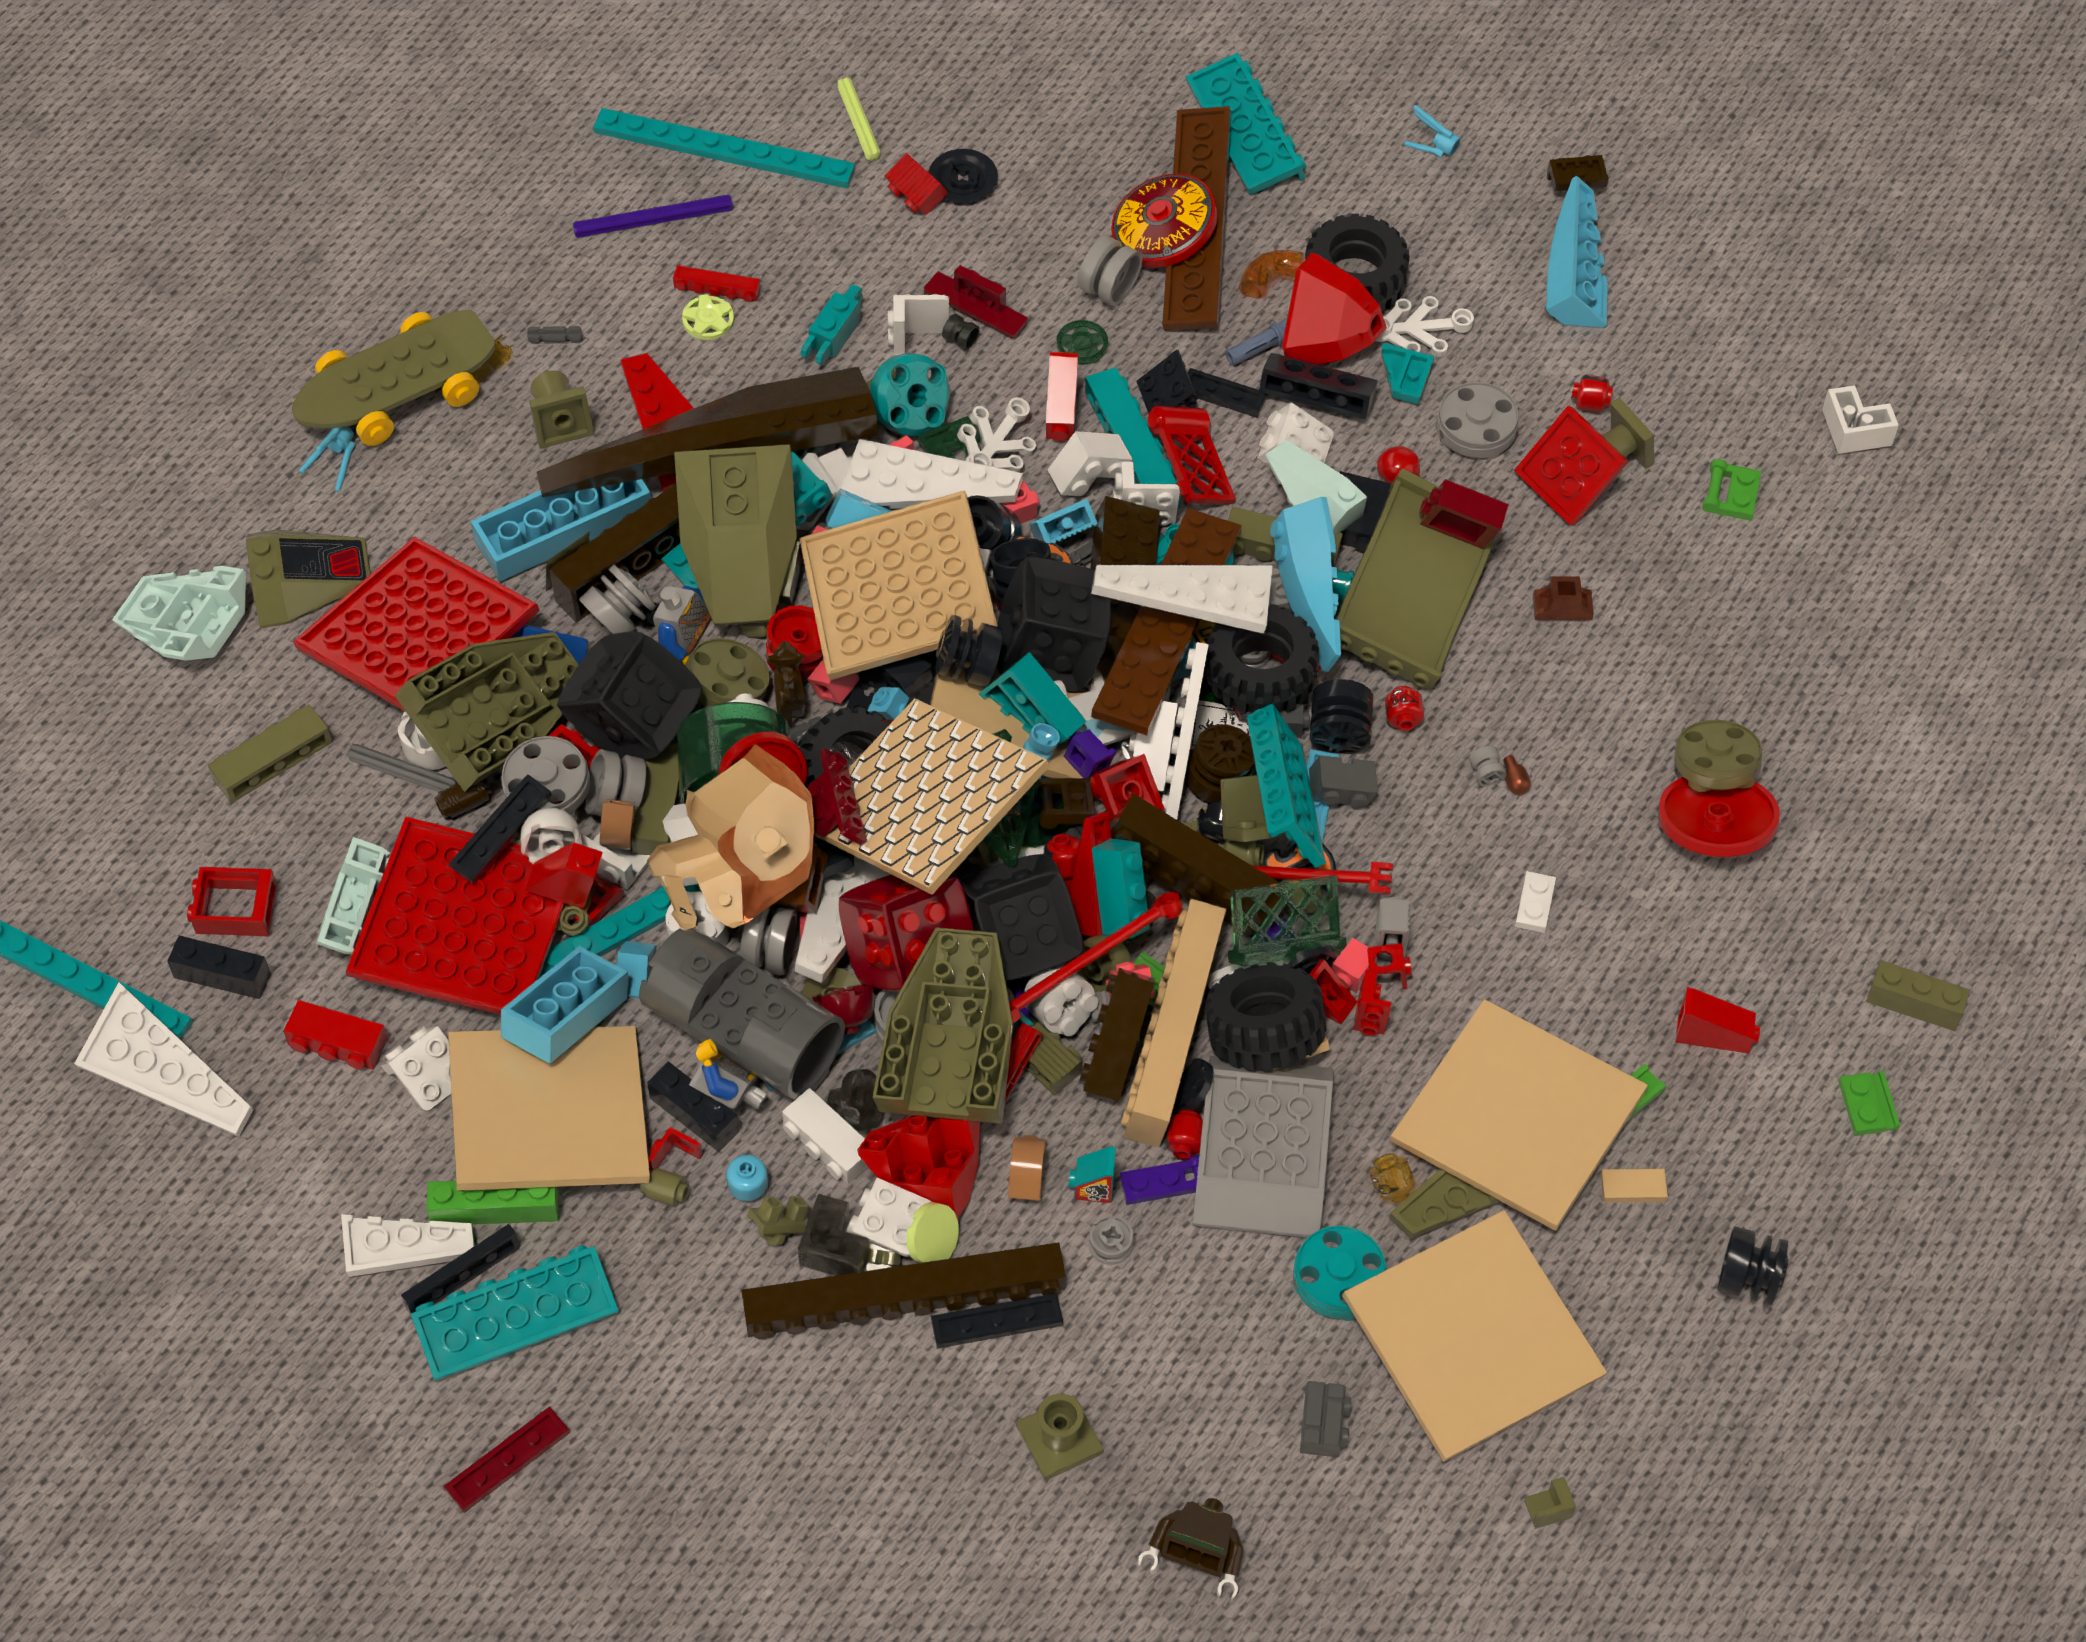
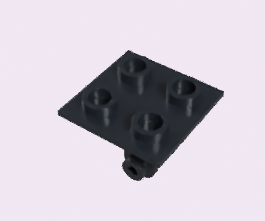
(1167, 384)

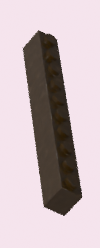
(903, 1290)

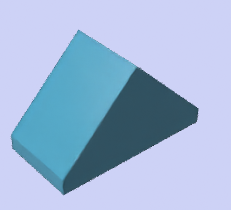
(635, 959)

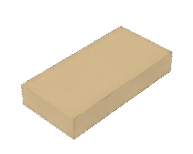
(1633, 1185)

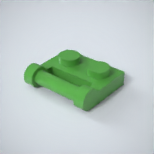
(1741, 490)

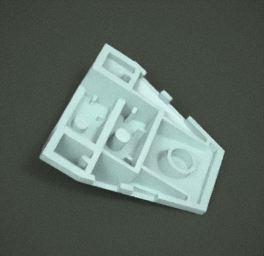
(185, 613)
(352, 896)

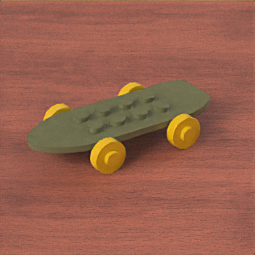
(394, 372)

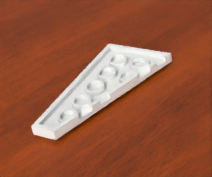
(909, 477)
(1208, 592)
(1185, 721)
(822, 935)
(147, 1058)

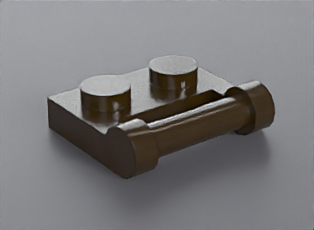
(1075, 798)

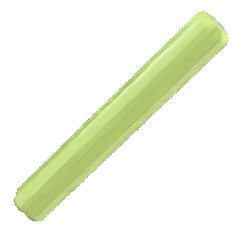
(858, 119)

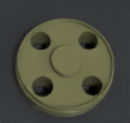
(727, 670)
(1718, 755)

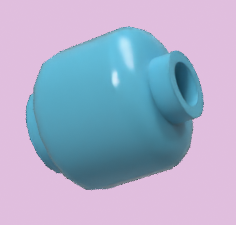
(747, 1177)

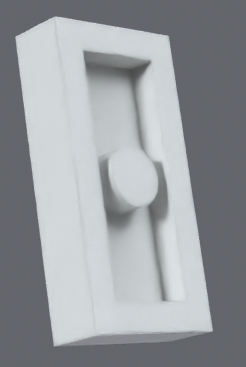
(1535, 902)

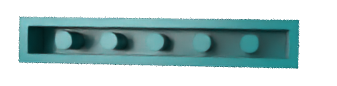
(1121, 415)

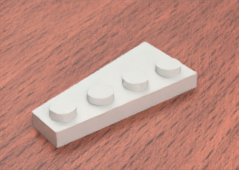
(390, 1245)

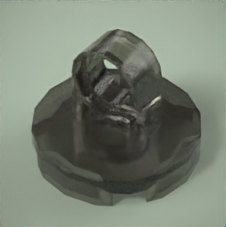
(857, 1100)

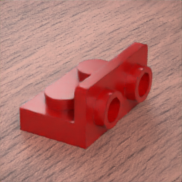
(1371, 1012)

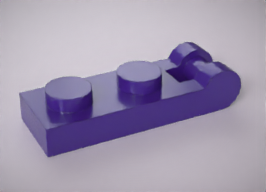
(1159, 1181)

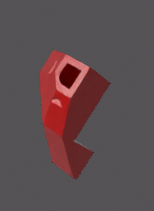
(1329, 314)
(926, 1157)

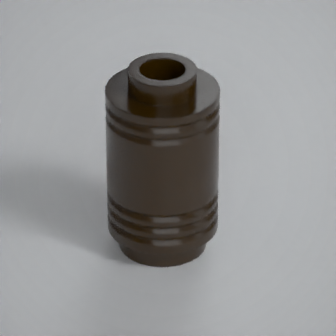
(455, 801)

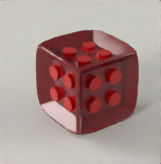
(891, 923)

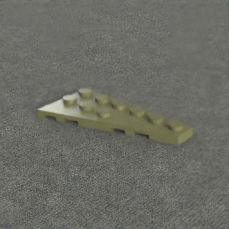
(1438, 1203)

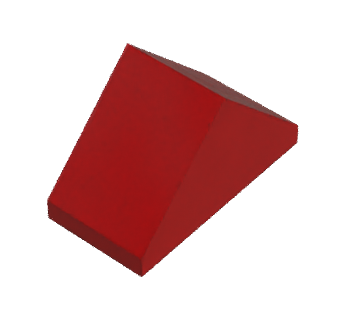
(1336, 997)

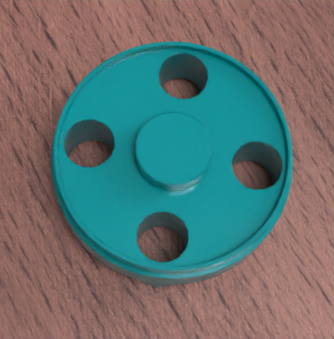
(910, 394)
(1335, 1268)

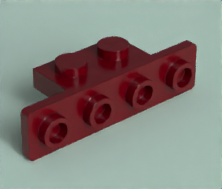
(978, 299)
(835, 799)

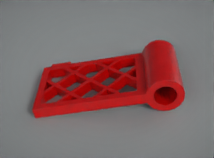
(1185, 426)

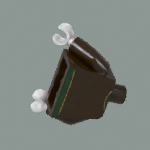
(1199, 1539)

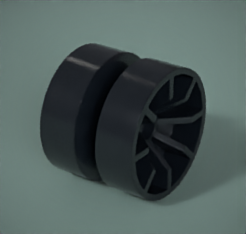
(993, 522)

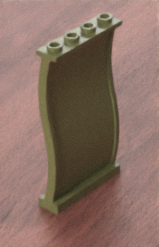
(1409, 589)

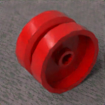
(800, 629)

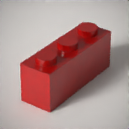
(335, 1035)

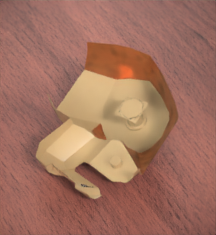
(748, 845)

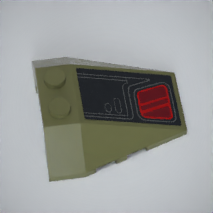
(302, 572)

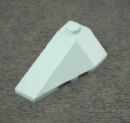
(1309, 478)

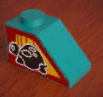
(1094, 1176)

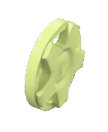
(707, 317)

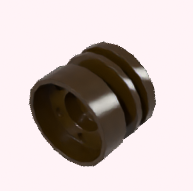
(1218, 754)

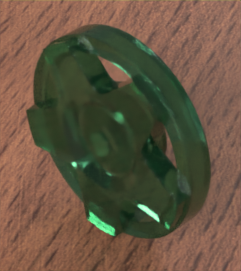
(1082, 341)

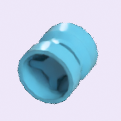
(1042, 740)

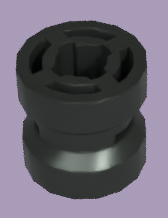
(960, 331)

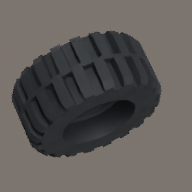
(1369, 241)
(1257, 688)
(837, 727)
(1265, 1017)

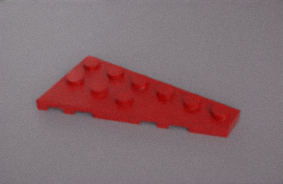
(653, 397)

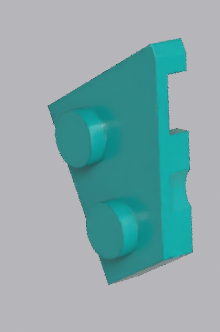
(1406, 372)

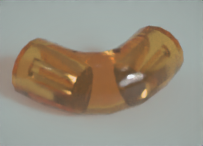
(1267, 267)

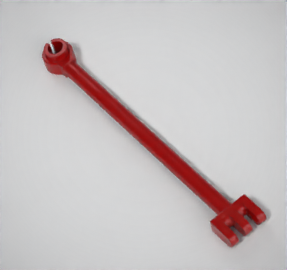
(1372, 878)
(1166, 905)

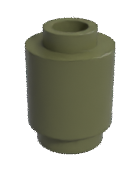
(666, 1187)

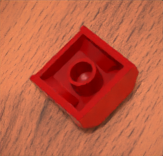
(1119, 781)

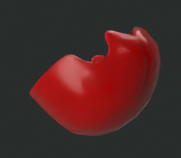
(1395, 458)

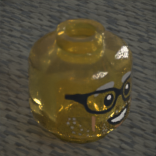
(1392, 1177)

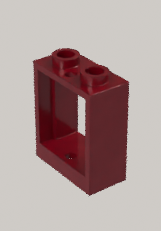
(1463, 513)

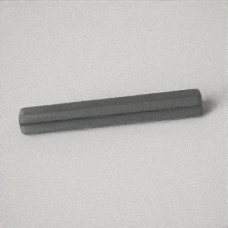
(399, 768)

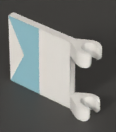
(1104, 731)

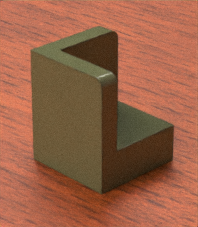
(1551, 1505)

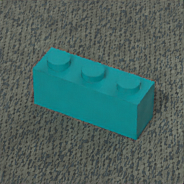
(1119, 884)

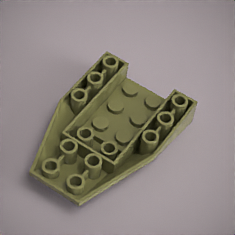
(737, 527)
(488, 701)
(949, 1033)

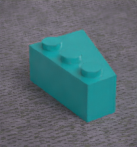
(1034, 698)

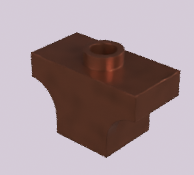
(1563, 600)

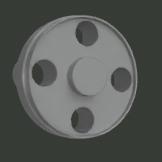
(1477, 420)
(550, 770)

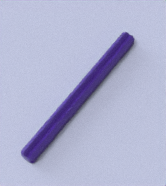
(652, 216)

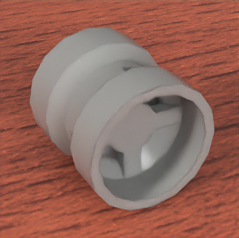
(1487, 764)

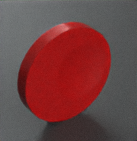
(773, 743)

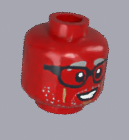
(1404, 708)

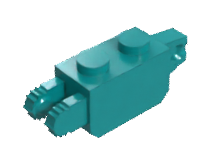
(834, 325)

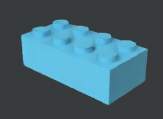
(564, 1004)

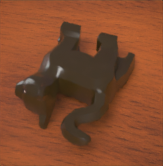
(788, 681)

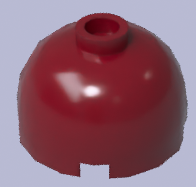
(851, 1003)

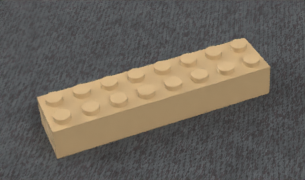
(1172, 1023)

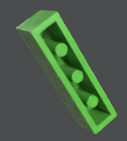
(491, 1205)

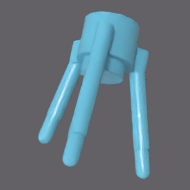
(1445, 140)
(336, 440)

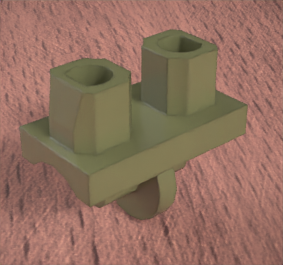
(779, 1221)

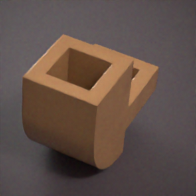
(617, 824)
(1026, 1167)

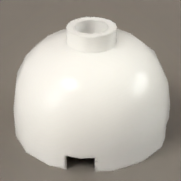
(548, 832)

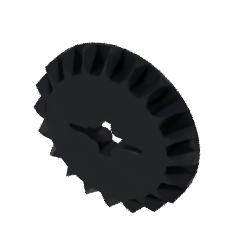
(980, 171)

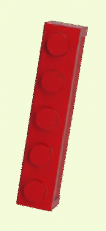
(716, 283)
(1021, 1050)

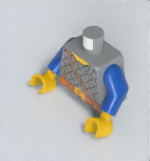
(680, 620)
(725, 1079)

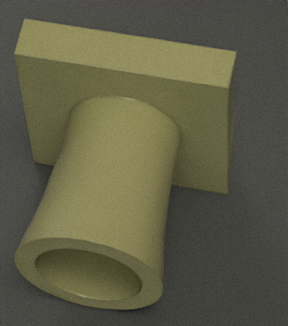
(558, 412)
(1630, 434)
(1059, 1436)

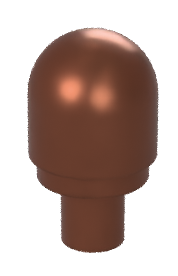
(1517, 776)

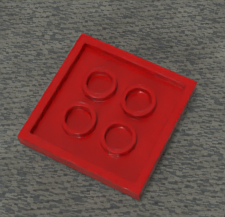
(1571, 465)

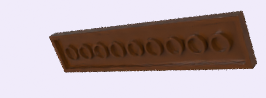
(1195, 283)
(1158, 636)

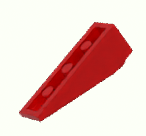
(1084, 888)

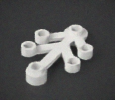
(1418, 329)
(1015, 412)

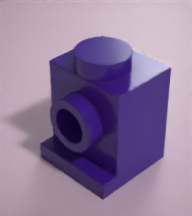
(1088, 753)

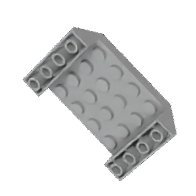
(1264, 1149)

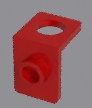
(1398, 964)
(672, 1138)

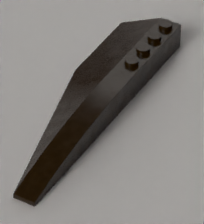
(785, 412)

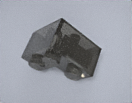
(825, 1242)

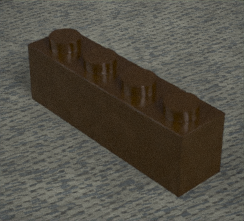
(1118, 1033)

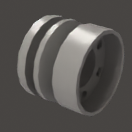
(618, 601)

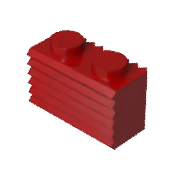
(916, 184)

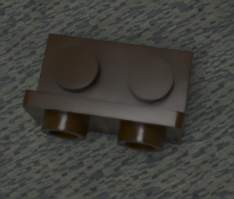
(1588, 168)

